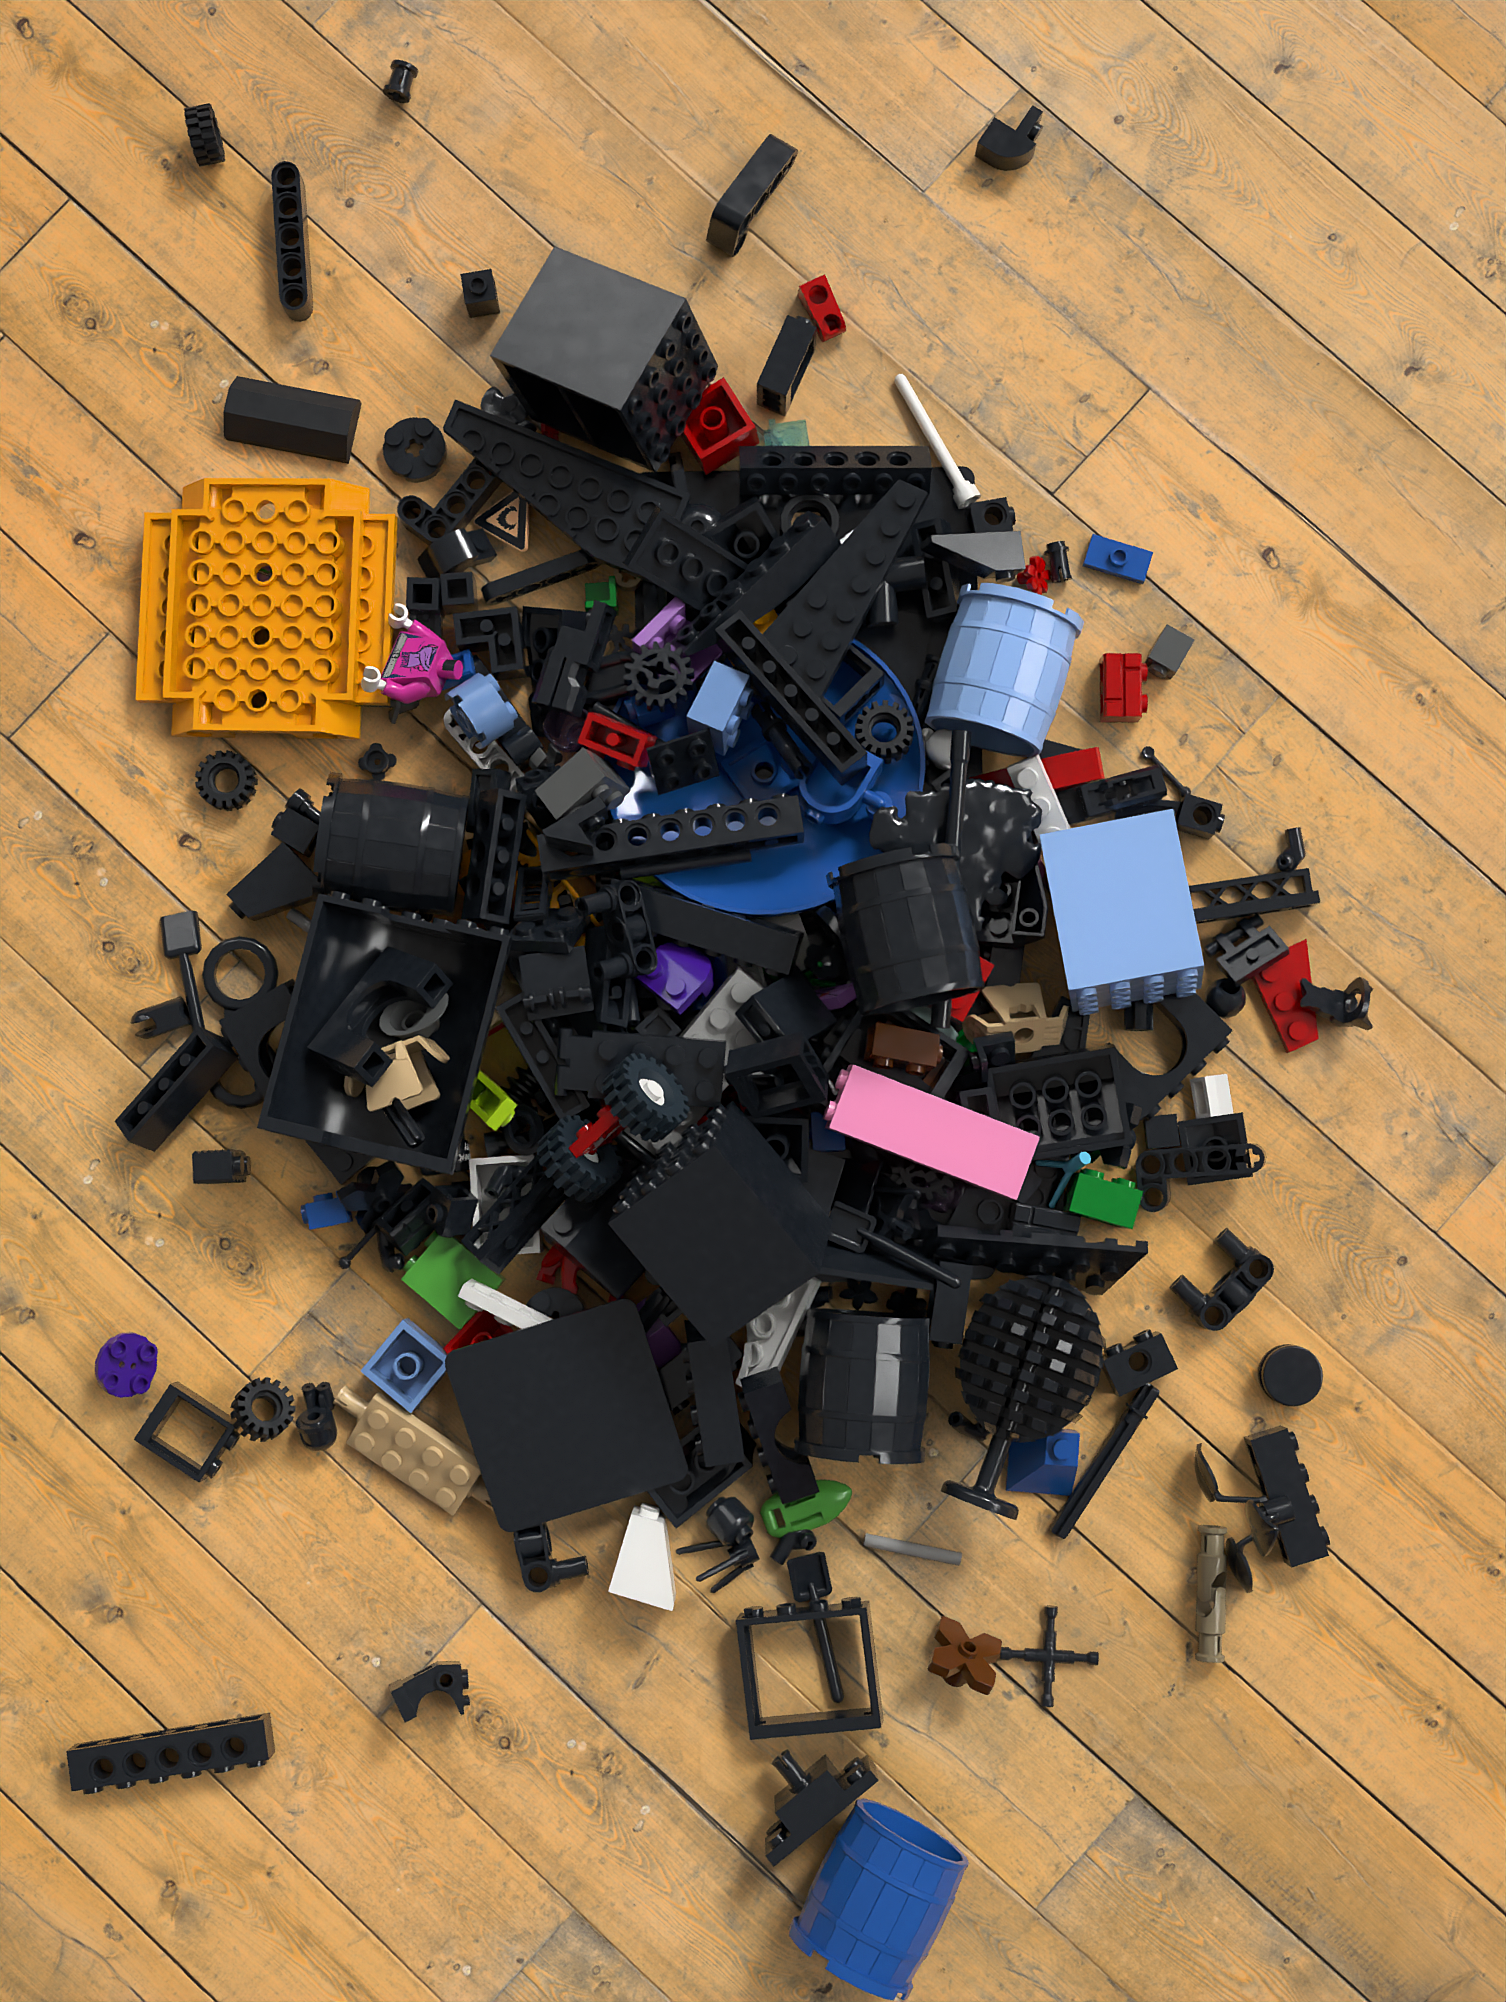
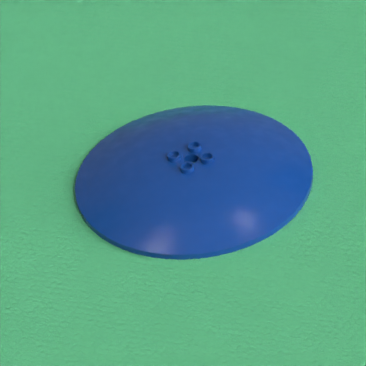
(783, 877)

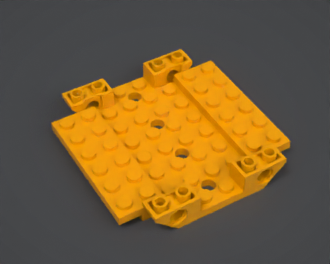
(320, 606)

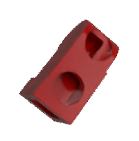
(822, 308)

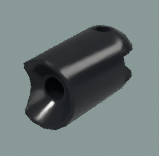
(166, 1015)

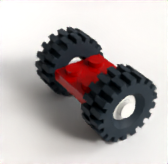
(638, 1098)

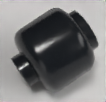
(730, 1521)

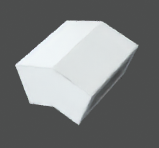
(1211, 1096)

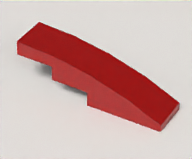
(1063, 770)

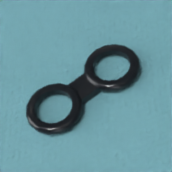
(231, 1005)

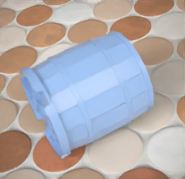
(1003, 668)

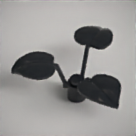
(1262, 1520)

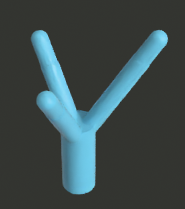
(1069, 1168)

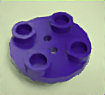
(124, 1380)

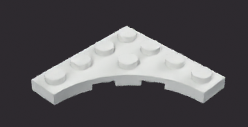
(775, 1330)

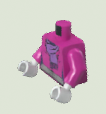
(416, 663)

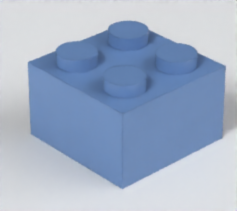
(721, 706)
(407, 1365)

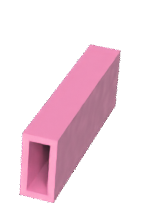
(930, 1131)

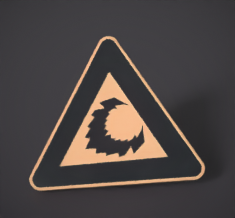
(507, 521)

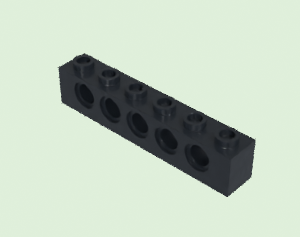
(831, 469)
(86, 1757)

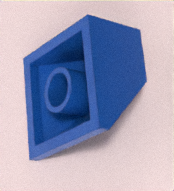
(1044, 1465)

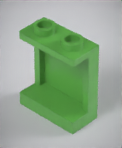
(441, 1274)

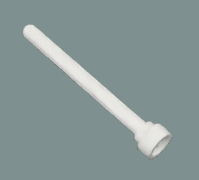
(963, 491)

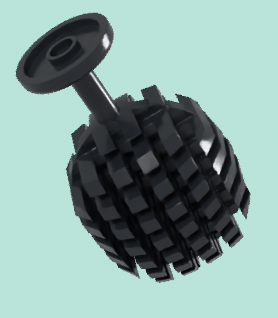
(1026, 1372)

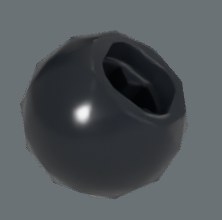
(1225, 998)

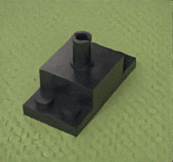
(813, 1799)

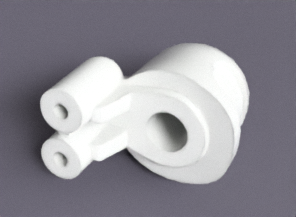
(938, 747)

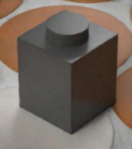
(1168, 652)

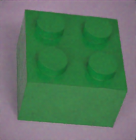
(1102, 1200)

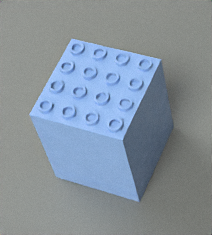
(1123, 912)

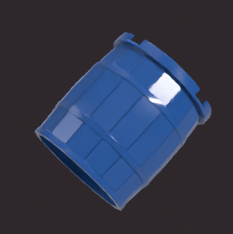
(879, 1899)

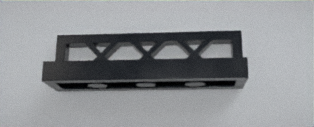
(1255, 906)
(524, 1218)

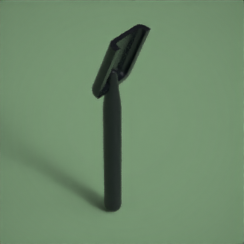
(179, 940)
(855, 1229)
(809, 1582)

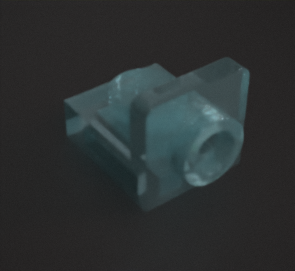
(786, 433)

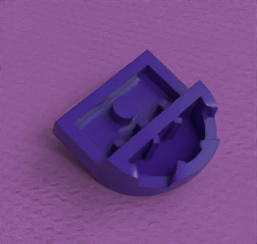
(679, 976)

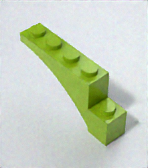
(492, 1102)

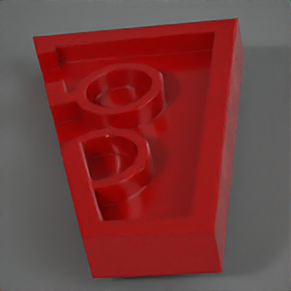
(1282, 994)

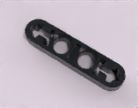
(538, 577)

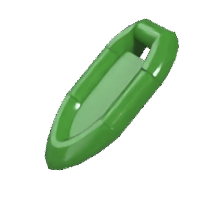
(808, 1511)

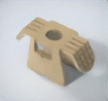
(1017, 1012)
(405, 1078)

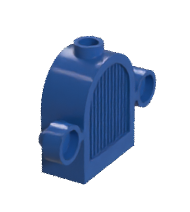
(830, 802)

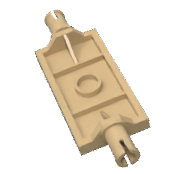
(413, 1451)

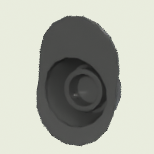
(412, 1019)

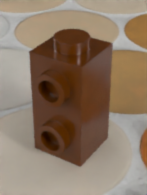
(902, 1048)

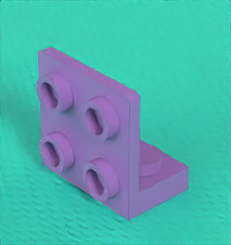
(664, 629)

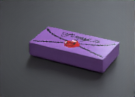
(836, 996)

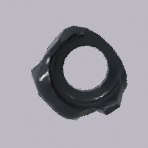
(1339, 1005)

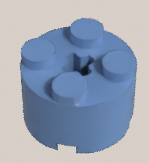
(481, 709)

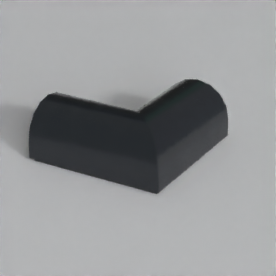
(904, 575)

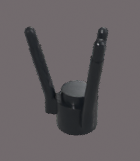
(740, 1556)

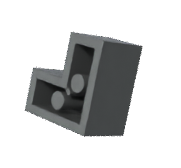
(580, 782)

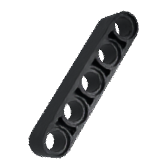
(292, 227)

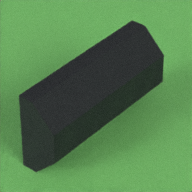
(291, 419)

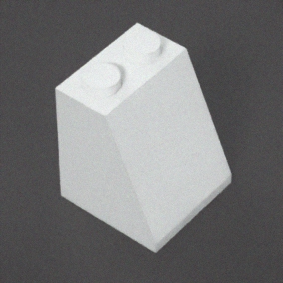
(645, 1560)

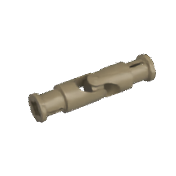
(1211, 1587)

